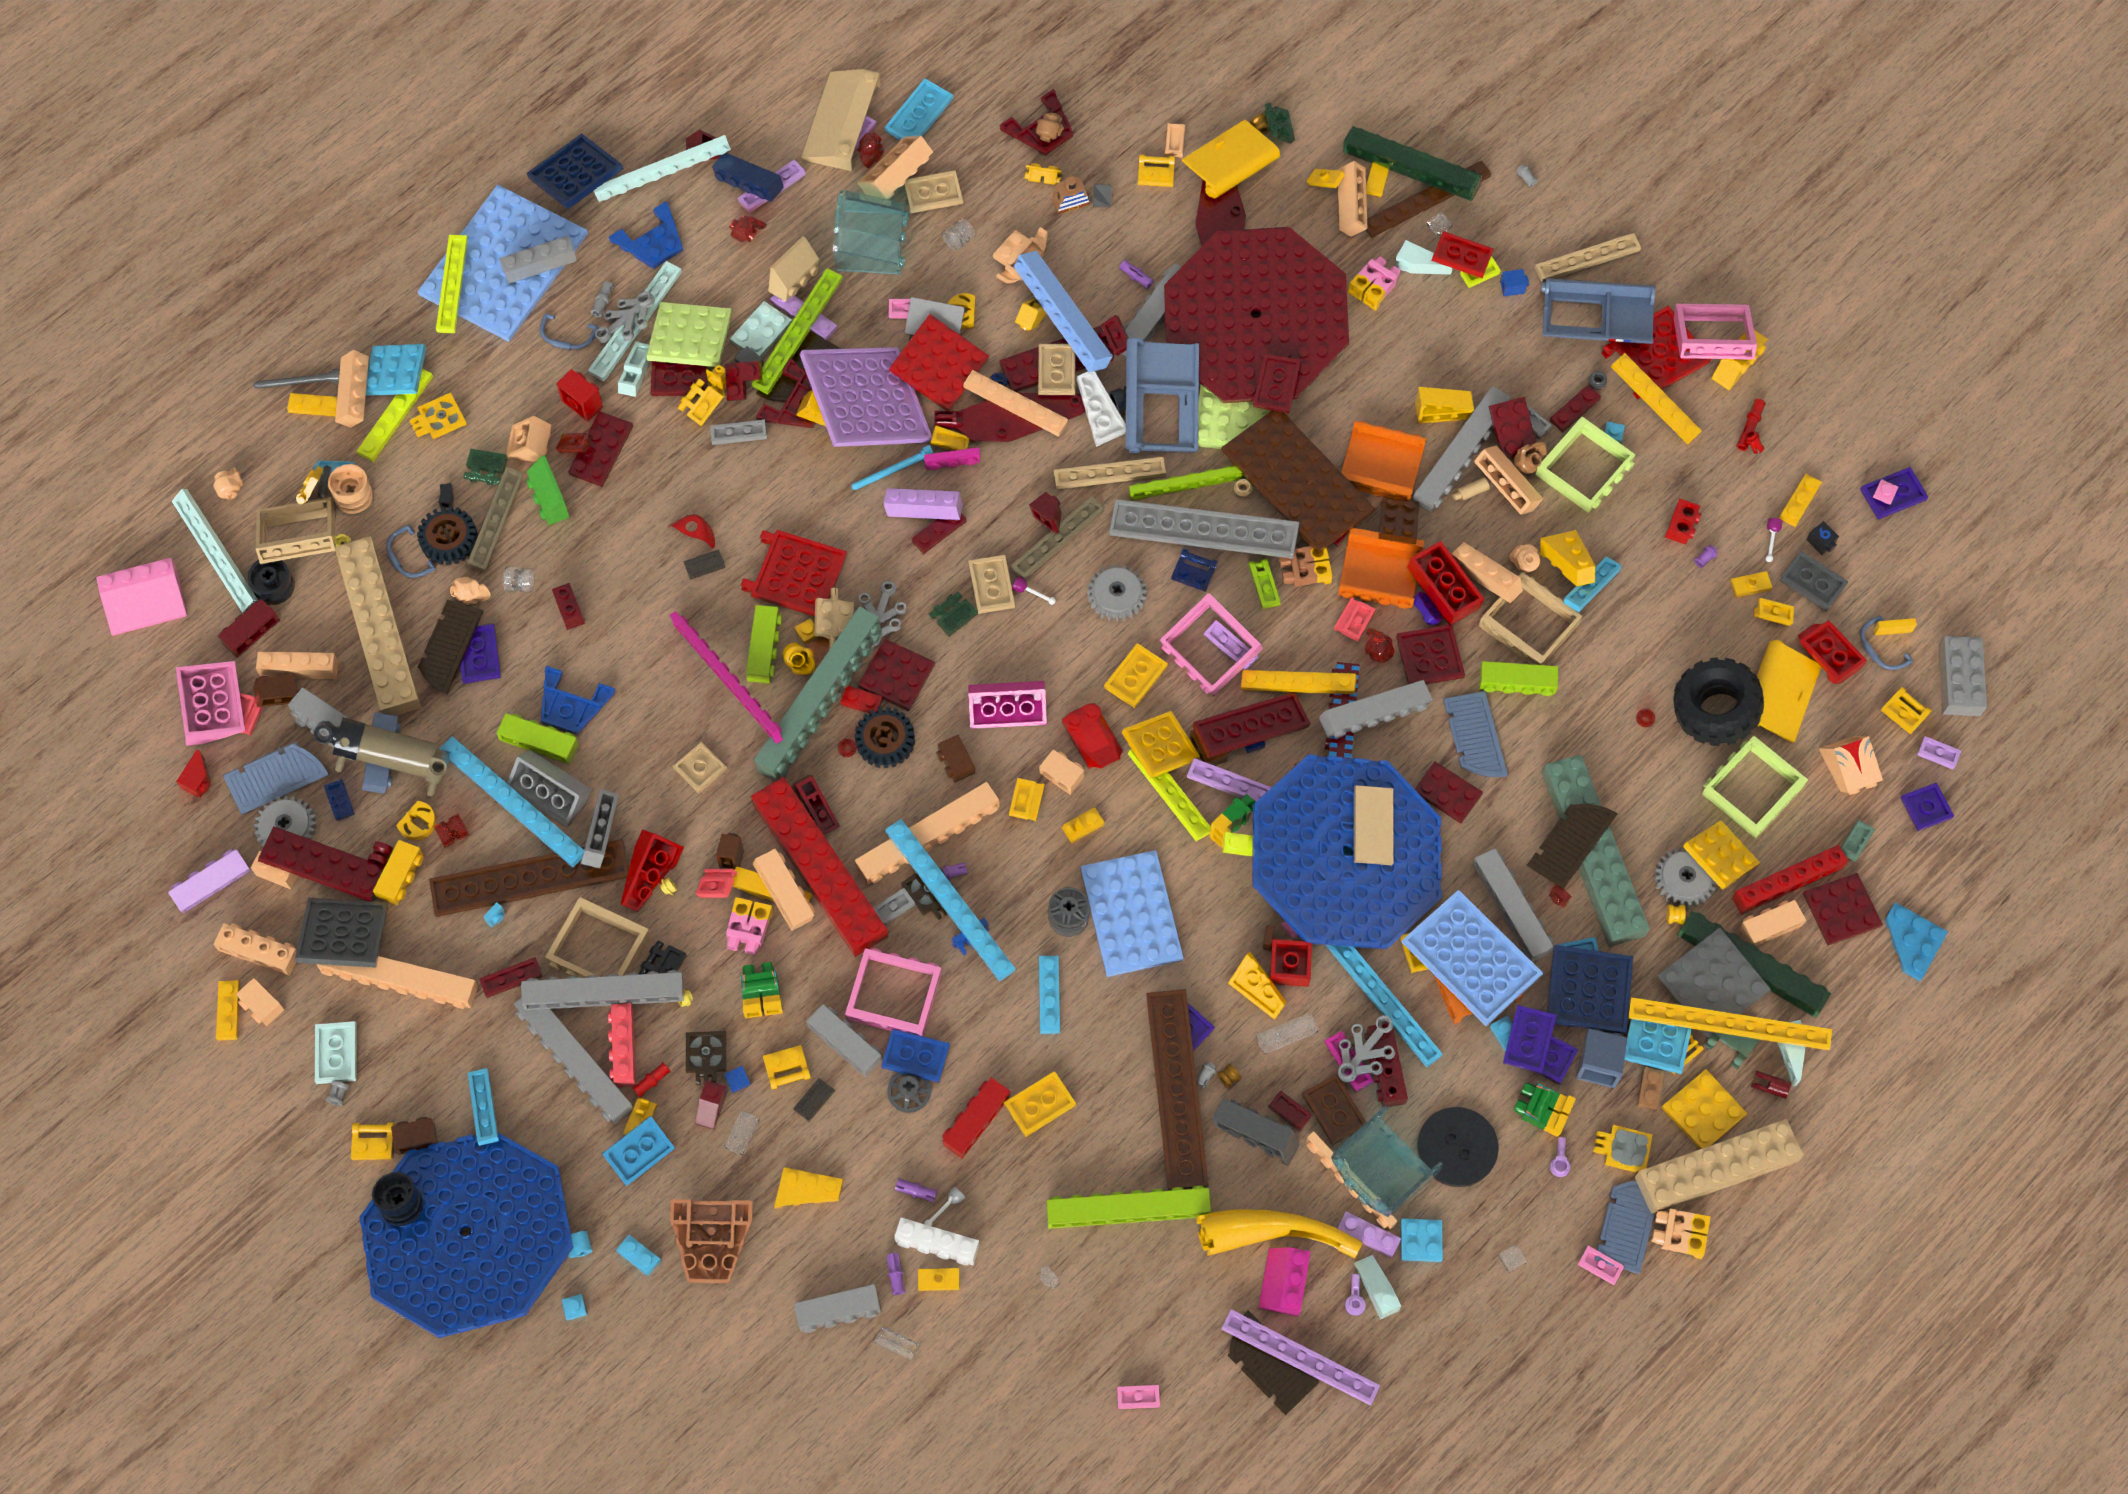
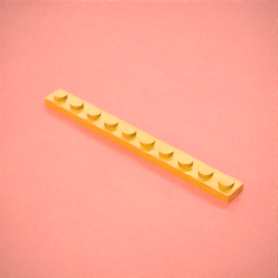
(1730, 1023)

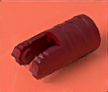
(1776, 1086)

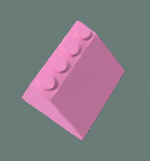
(142, 596)
(209, 702)

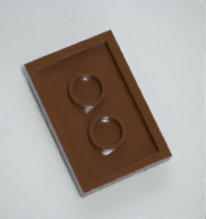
(1398, 520)
(1334, 1109)

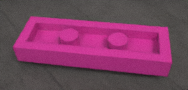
(952, 458)
(1332, 1043)

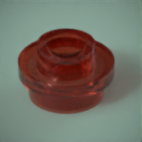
(1645, 713)
(844, 743)

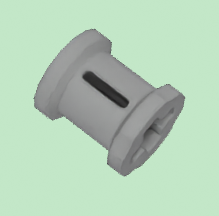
(337, 1100)

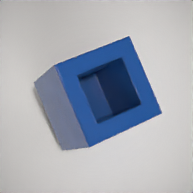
(1514, 282)

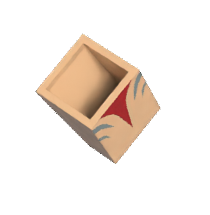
(1852, 764)

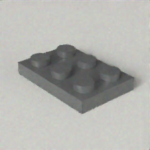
(1813, 581)

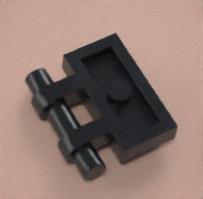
(670, 959)

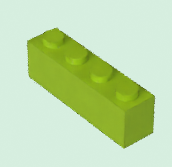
(762, 644)
(1518, 678)
(537, 738)

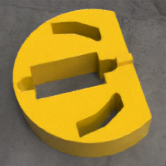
(968, 301)
(417, 811)

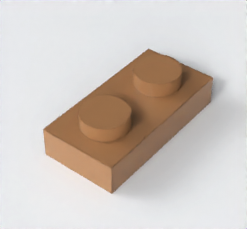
(1650, 1088)

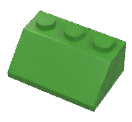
(546, 492)

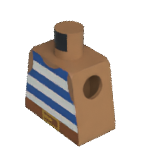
(1069, 195)

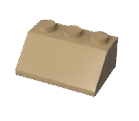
(793, 270)

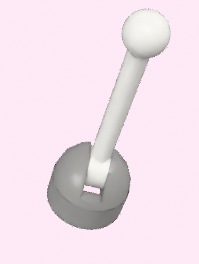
(954, 1197)

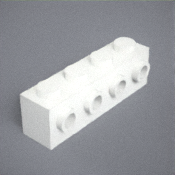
(936, 1241)

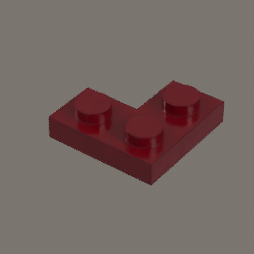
(736, 378)

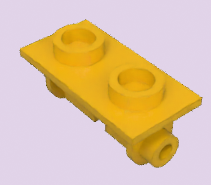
(1050, 174)
(717, 379)

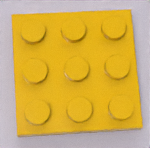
(1160, 744)
(1721, 854)
(1704, 1110)

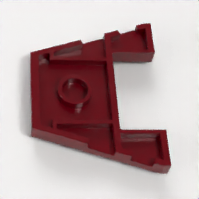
(1030, 137)
(788, 413)

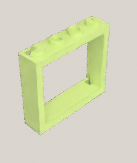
(1602, 439)
(1772, 760)

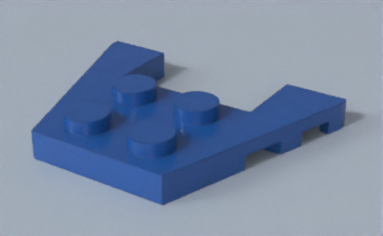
(657, 244)
(568, 710)

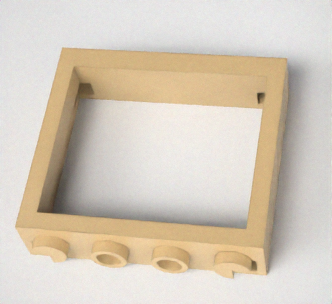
(296, 546)
(1516, 644)
(582, 905)

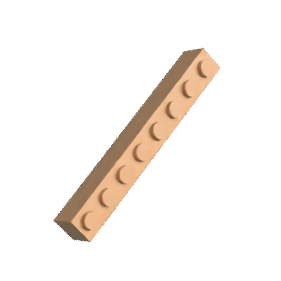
(930, 831)
(410, 979)

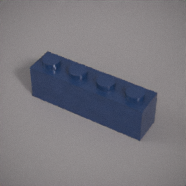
(747, 177)

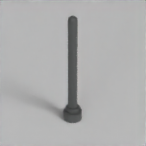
(332, 376)

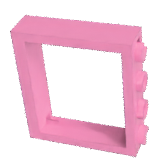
(1714, 347)
(1187, 620)
(884, 1022)

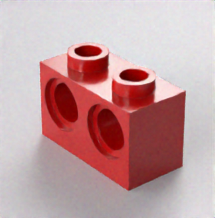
(1680, 520)

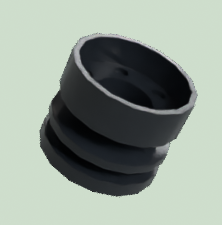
(397, 1199)

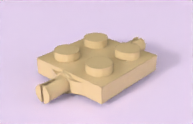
(832, 616)

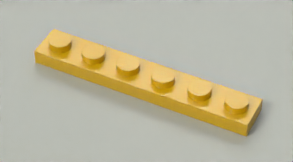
(1656, 398)
(1298, 682)

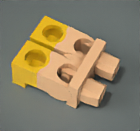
(1682, 1232)

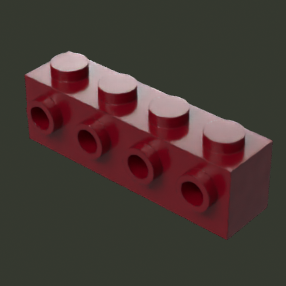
(1390, 1082)

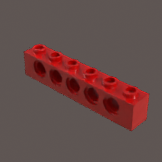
(1790, 879)

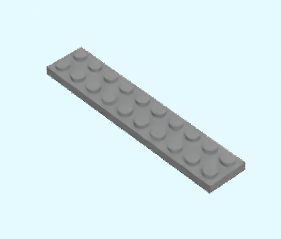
(1204, 528)

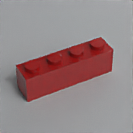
(976, 1117)

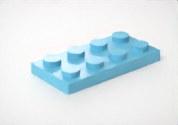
(919, 111)

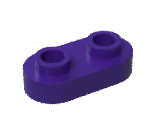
(1427, 608)

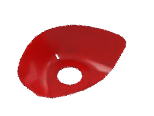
(702, 532)

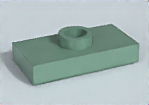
(1857, 840)

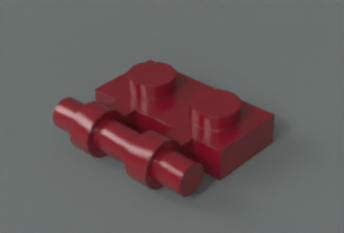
(1115, 334)

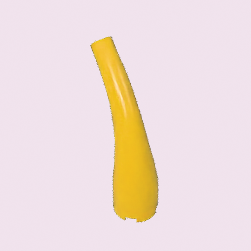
(1243, 1227)

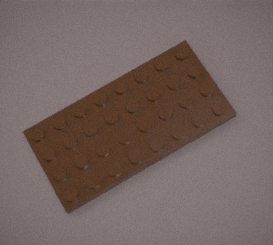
(1298, 479)

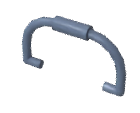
(561, 344)
(396, 563)
(1872, 653)

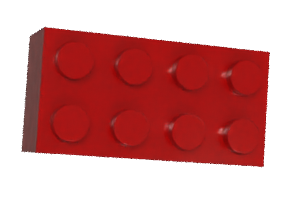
(1445, 583)

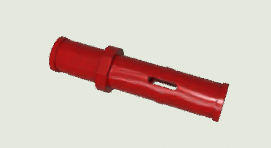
(1753, 418)

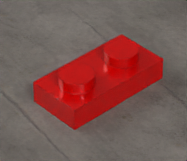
(861, 700)

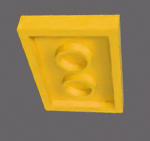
(1135, 675)
(1040, 1104)

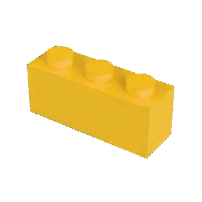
(398, 872)

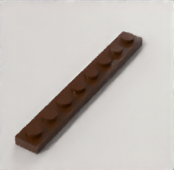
(1415, 204)

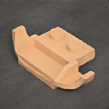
(1013, 247)

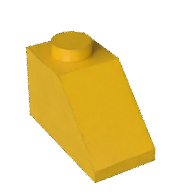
(1030, 314)

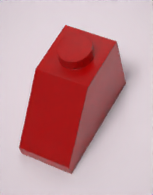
(195, 776)

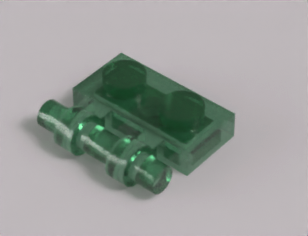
(1279, 123)
(485, 461)
(956, 617)

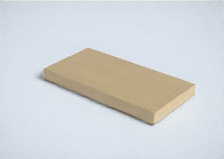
(1373, 825)

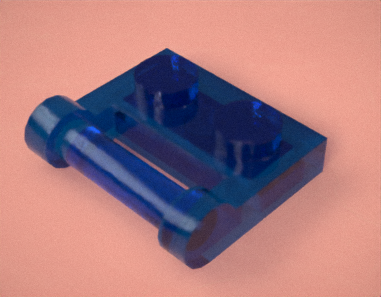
(1193, 575)

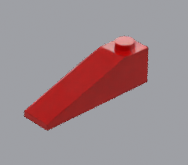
(649, 864)

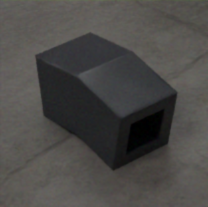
(446, 495)

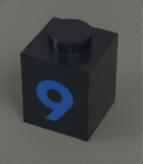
(1823, 538)

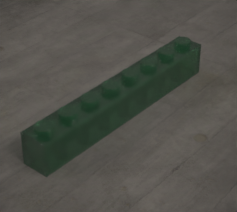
(1412, 163)
(1779, 977)

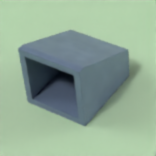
(1602, 1058)

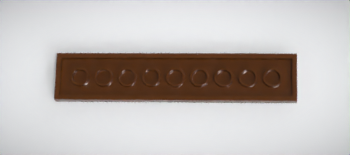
(522, 880)
(1177, 1089)

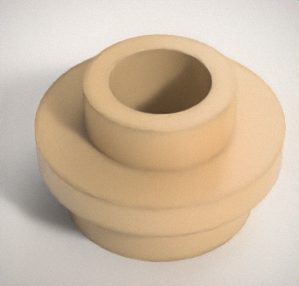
(1243, 483)

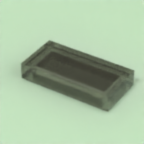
(323, 484)
(704, 564)
(814, 1100)

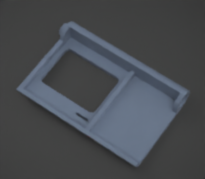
(1625, 310)
(1162, 370)

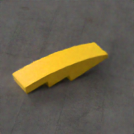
(752, 883)

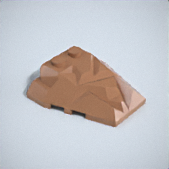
(710, 1236)

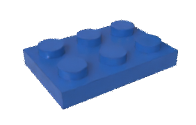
(915, 1055)

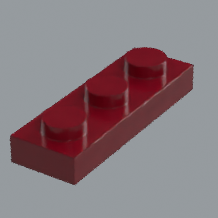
(1575, 408)
(936, 533)
(510, 977)

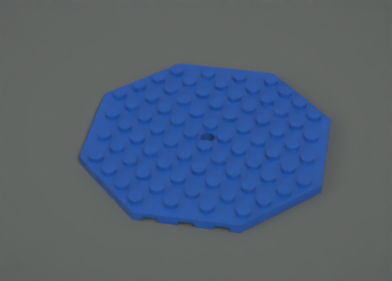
(1303, 865)
(478, 1279)

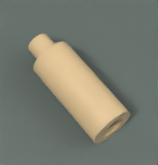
(1471, 489)

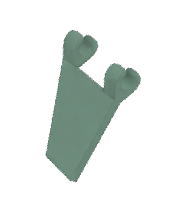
(1740, 1044)

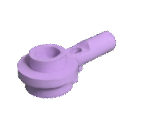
(1560, 1166)
(1355, 1304)

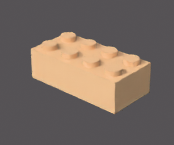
(896, 167)

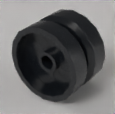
(271, 582)

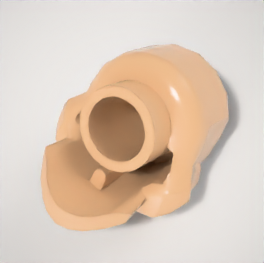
(228, 483)
(1525, 558)
(469, 591)

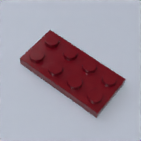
(608, 440)

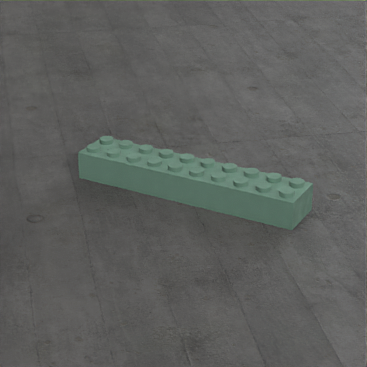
(819, 694)
(1604, 868)

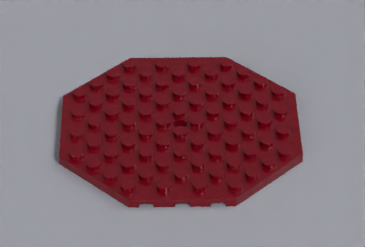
(1264, 271)

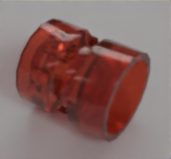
(451, 830)

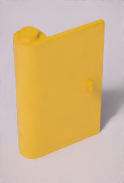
(1232, 158)
(1787, 688)

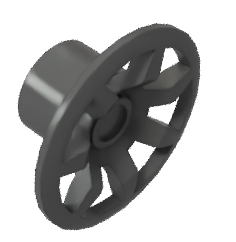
(908, 1089)

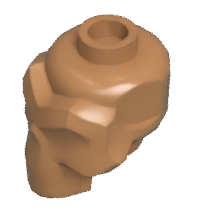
(1049, 127)
(1530, 457)

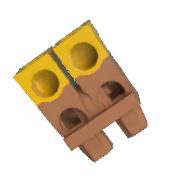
(1307, 567)

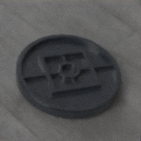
(1461, 1143)

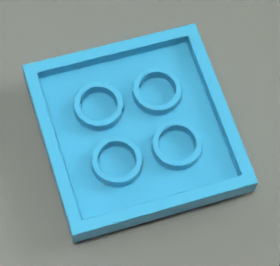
(395, 369)
(1657, 1045)

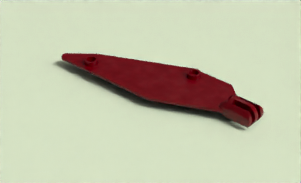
(1219, 214)
(995, 424)

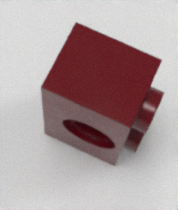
(568, 606)

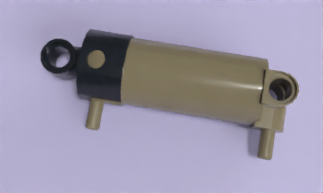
(385, 748)

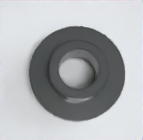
(1598, 375)

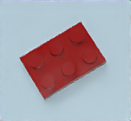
(1462, 254)

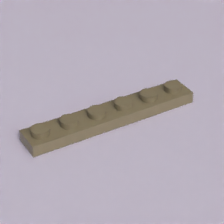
(494, 519)
(1054, 542)

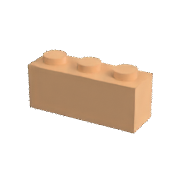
(1772, 923)

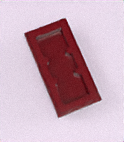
(1290, 1111)

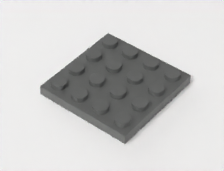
(341, 932)
(1714, 978)

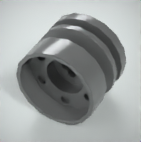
(1068, 922)

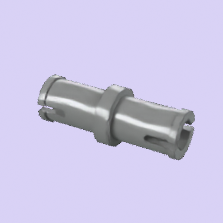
(602, 299)

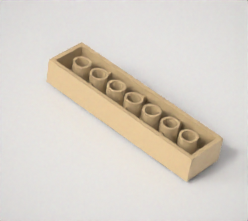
(1719, 1166)

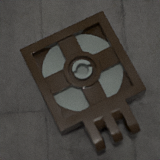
(922, 896)
(705, 1054)

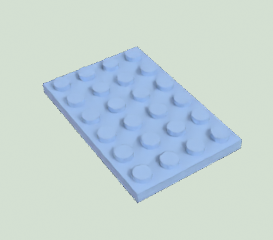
(1131, 913)
(1472, 957)

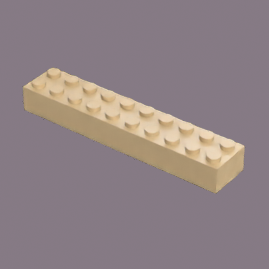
(377, 627)

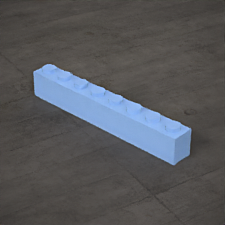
(1063, 311)

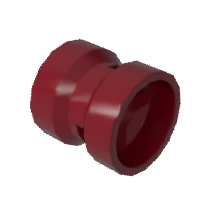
(380, 853)

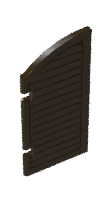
(785, 385)
(449, 644)
(1571, 842)
(1272, 1374)

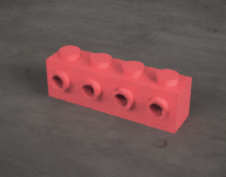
(623, 1045)

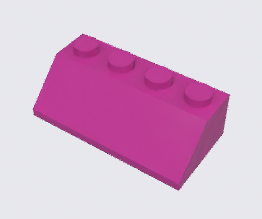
(1007, 704)

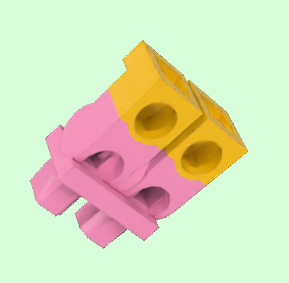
(1374, 282)
(748, 925)

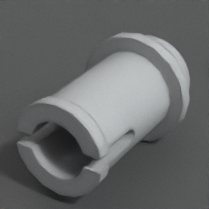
(1524, 172)
(1205, 1074)

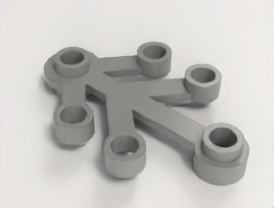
(625, 315)
(886, 593)
(1364, 1051)

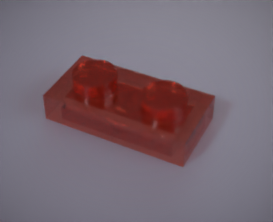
(574, 442)

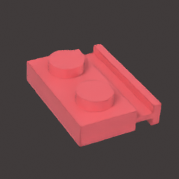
(1354, 619)
(250, 712)
(716, 883)

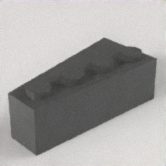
(1257, 1130)

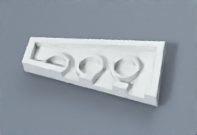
(1101, 412)

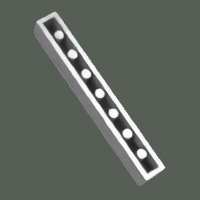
(1459, 453)
(602, 990)
(577, 1062)

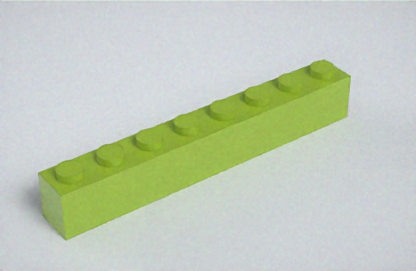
(1127, 1207)

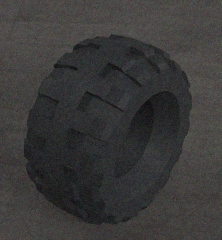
(1712, 679)

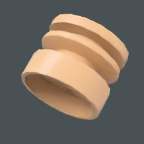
(350, 489)

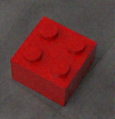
(579, 394)
(1290, 962)

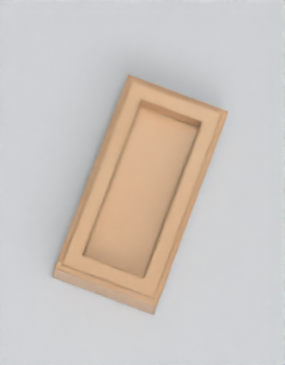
(1175, 140)

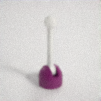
(1773, 525)
(1020, 585)

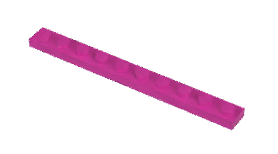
(730, 681)

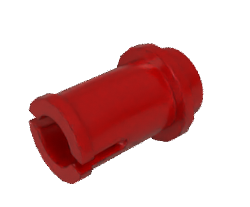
(1753, 439)

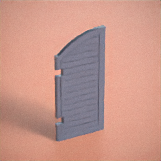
(1475, 734)
(273, 777)
(1626, 1227)

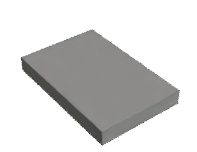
(920, 309)

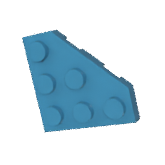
(1914, 940)

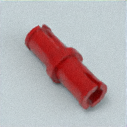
(651, 1079)

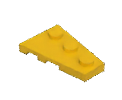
(1257, 986)
(805, 1187)

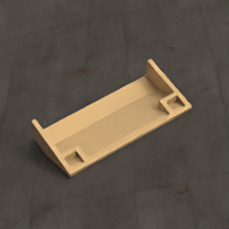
(840, 118)

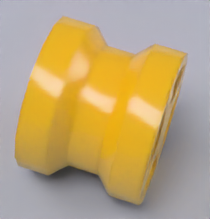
(1675, 914)

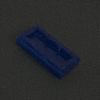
(339, 800)

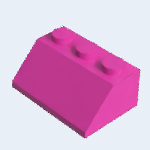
(1284, 1280)

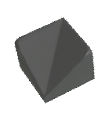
(1102, 195)

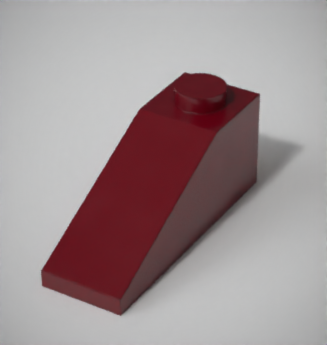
(815, 804)

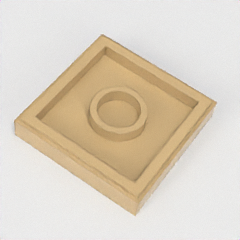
(700, 767)

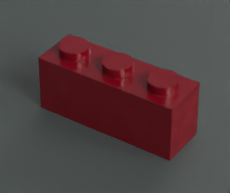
(248, 628)

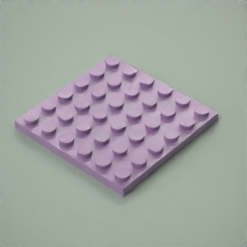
(863, 398)

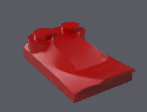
(1832, 651)
(1092, 736)

